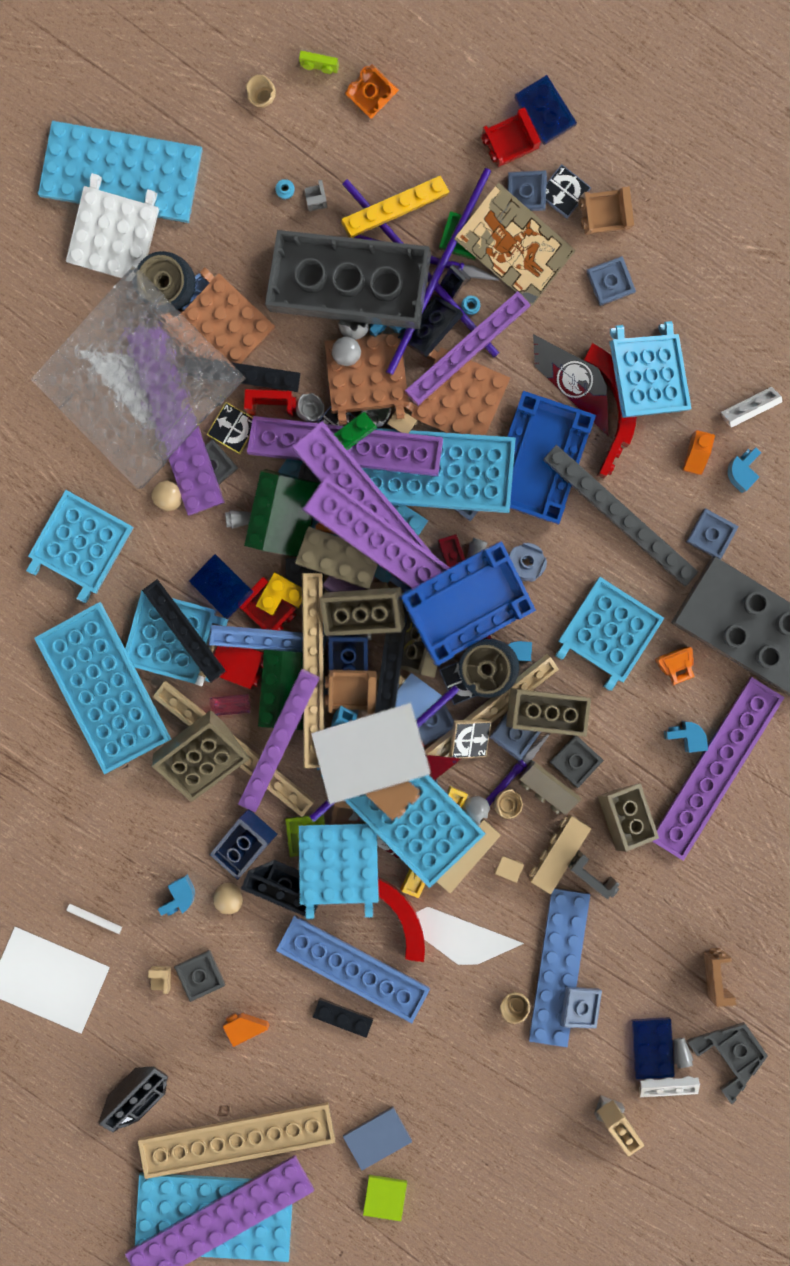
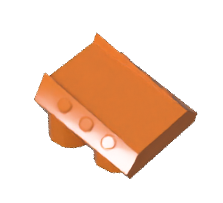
(371, 90)

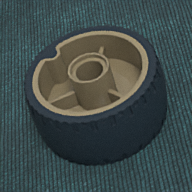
(165, 265)
(503, 664)

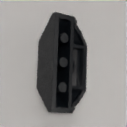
(276, 884)
(133, 1097)

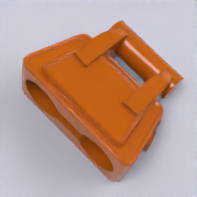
(677, 661)

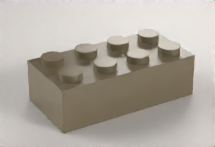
(335, 558)
(362, 611)
(548, 712)

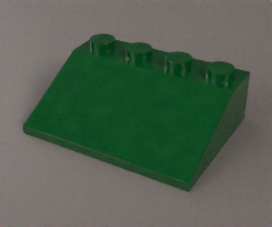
(278, 514)
(278, 679)

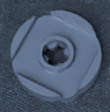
(537, 559)

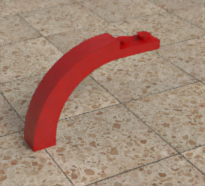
(626, 426)
(408, 917)

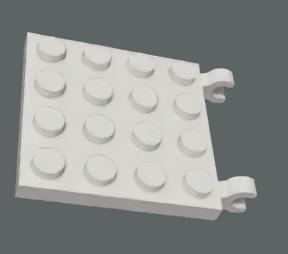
(111, 230)

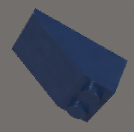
(348, 652)
(243, 844)

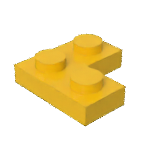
(279, 589)

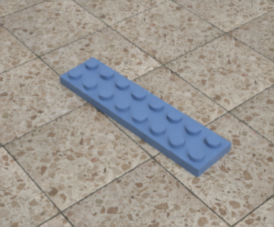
(558, 964)
(353, 969)

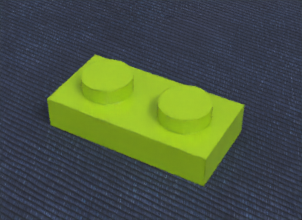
(317, 61)

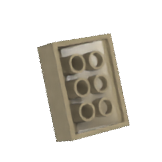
(199, 756)

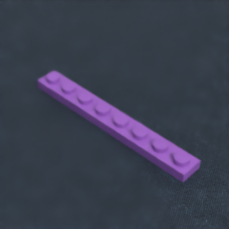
(467, 348)
(279, 740)

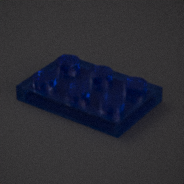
(546, 109)
(221, 586)
(653, 1048)

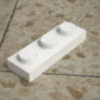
(751, 407)
(669, 1087)

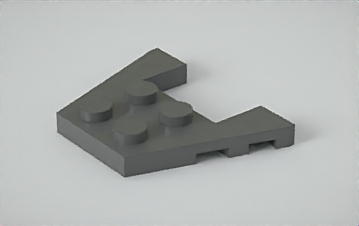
(739, 1051)

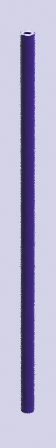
(441, 265)
(439, 289)

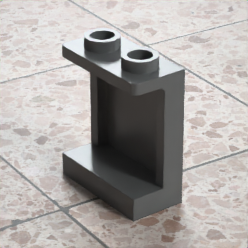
(607, 890)

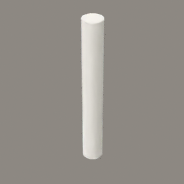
(93, 918)

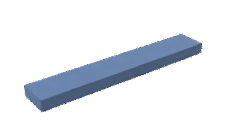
(257, 638)

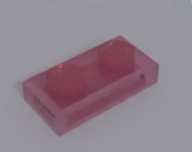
(230, 705)

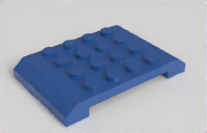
(538, 428)
(467, 602)

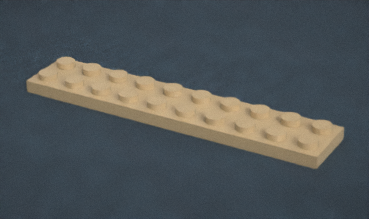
(236, 1140)

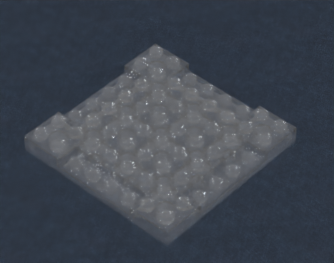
(137, 378)

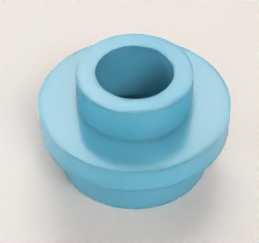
(285, 194)
(470, 299)

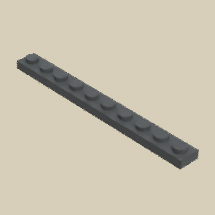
(620, 515)

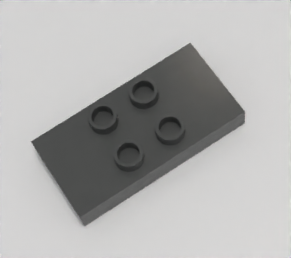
(348, 279)
(740, 622)

